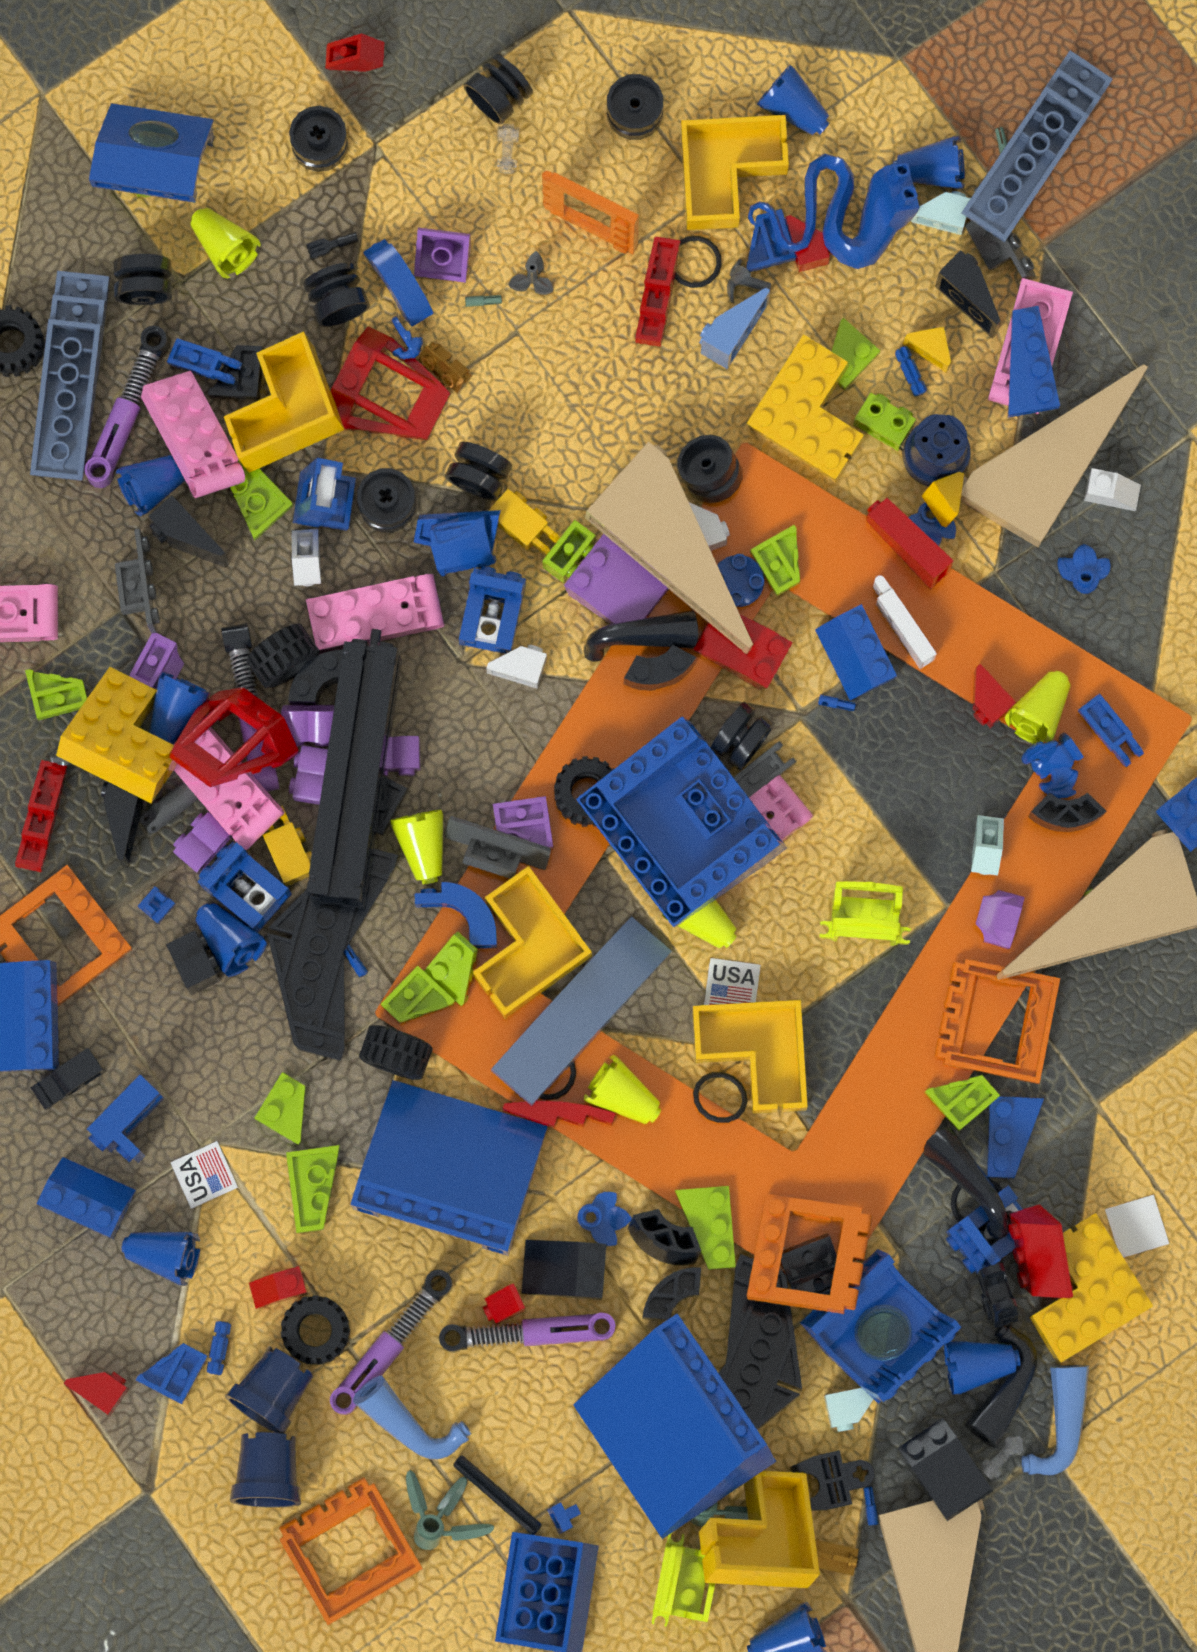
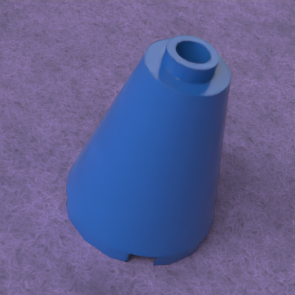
(793, 98)
(936, 163)
(149, 482)
(174, 706)
(229, 939)
(164, 1253)
(977, 1363)
(790, 1633)

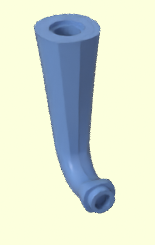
(1069, 1397)
(388, 1411)

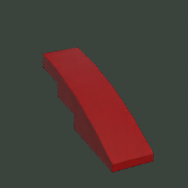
(657, 291)
(41, 816)
(549, 1111)

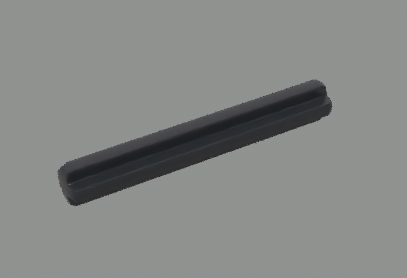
(497, 1495)

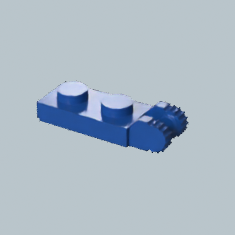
(201, 361)
(1109, 728)

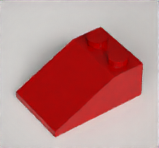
(758, 665)

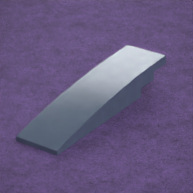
(1037, 146)
(69, 375)
(581, 1011)

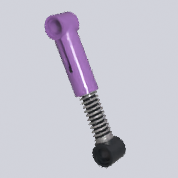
(125, 409)
(237, 644)
(530, 1332)
(389, 1343)

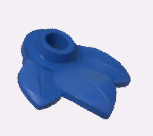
(932, 527)
(1084, 565)
(608, 1218)

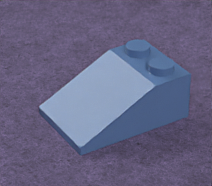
(731, 329)

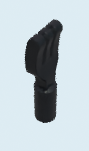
(324, 247)

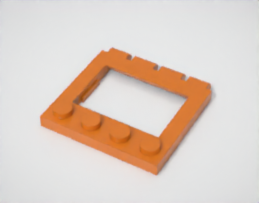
(624, 223)
(86, 913)
(1034, 1030)
(770, 1249)
(370, 1583)

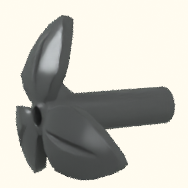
(534, 266)
(741, 275)

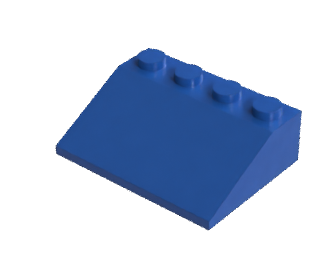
(28, 1016)
(546, 1593)

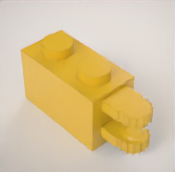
(523, 522)
(288, 851)

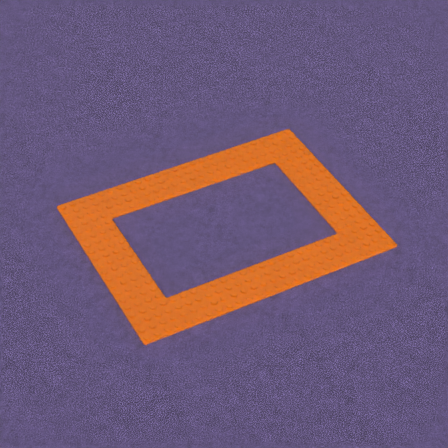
(879, 1110)

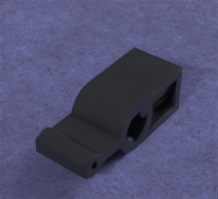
(67, 1079)

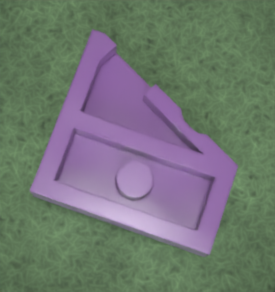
(525, 820)

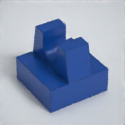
(156, 905)
(561, 1517)

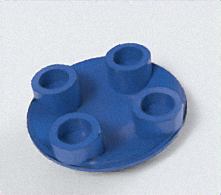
(742, 578)

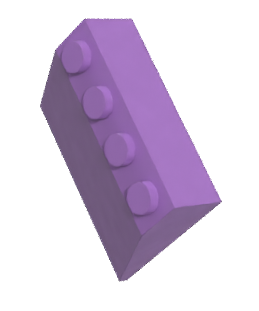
(614, 584)

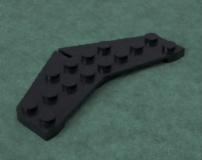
(313, 962)
(760, 1351)

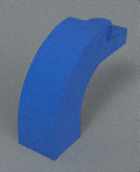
(399, 281)
(465, 901)

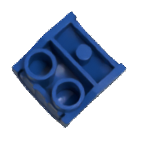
(461, 544)

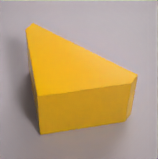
(931, 346)
(944, 497)

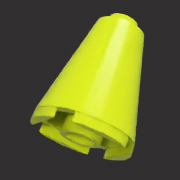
(225, 243)
(1040, 709)
(422, 843)
(711, 925)
(622, 1093)

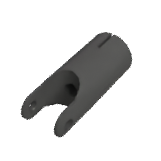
(168, 807)

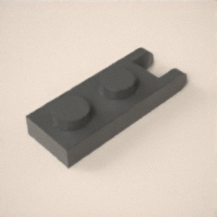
(763, 770)

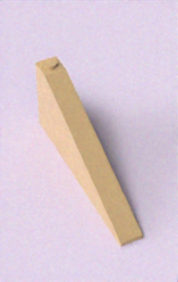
(1037, 476)
(655, 525)
(1134, 904)
(932, 1570)

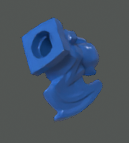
(1055, 759)

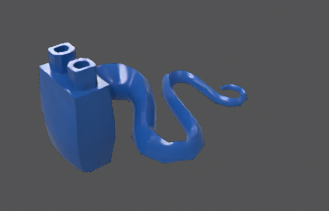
(887, 208)

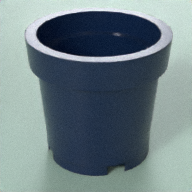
(921, 457)
(271, 1390)
(266, 1472)

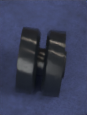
(639, 92)
(313, 124)
(142, 279)
(709, 468)
(478, 471)
(389, 515)
(744, 737)

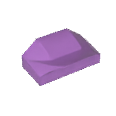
(157, 656)
(999, 918)

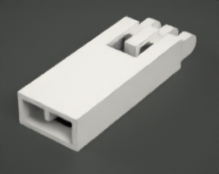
(903, 623)

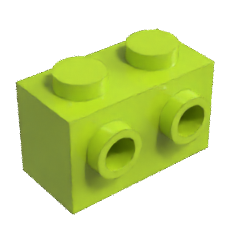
(884, 421)
(569, 551)

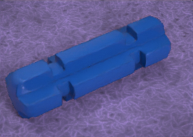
(910, 371)
(218, 1348)

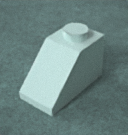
(943, 212)
(987, 845)
(846, 1408)

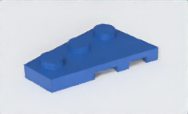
(425, 522)
(1009, 1132)

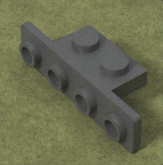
(998, 252)
(134, 584)
(494, 849)

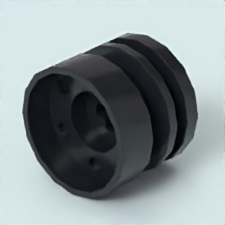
(501, 85)
(336, 294)

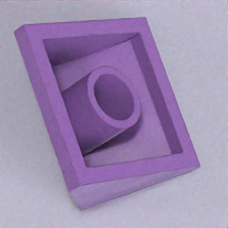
(442, 254)

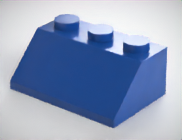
(856, 652)
(86, 1197)

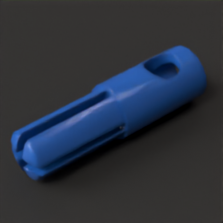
(836, 703)
(355, 962)
(871, 1510)

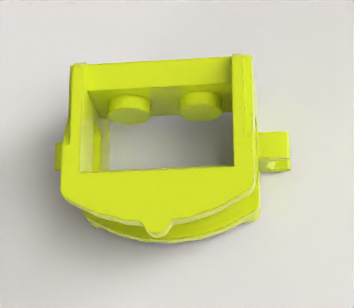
(866, 916)
(689, 1585)

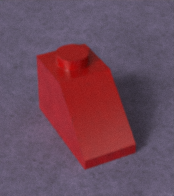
(355, 54)
(816, 253)
(989, 698)
(278, 1287)
(503, 1304)
(100, 1389)

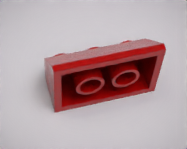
(1040, 1253)

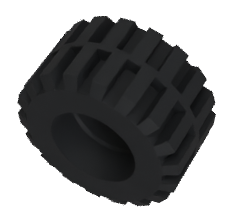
(32, 346)
(282, 655)
(568, 777)
(395, 1052)
(293, 1320)

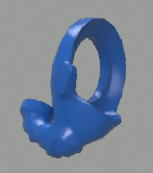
(413, 343)

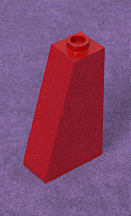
(909, 542)

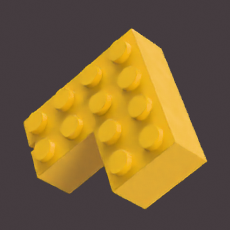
(719, 153)
(295, 412)
(794, 414)
(109, 740)
(543, 946)
(767, 1037)
(1103, 1294)
(773, 1544)

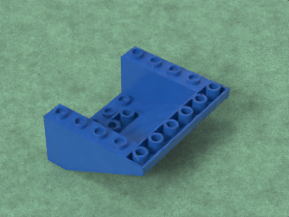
(681, 822)
(449, 1166)
(673, 1428)

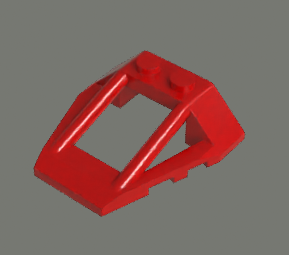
(354, 374)
(270, 727)

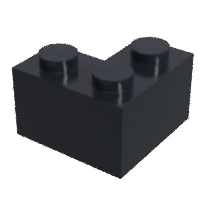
(193, 963)

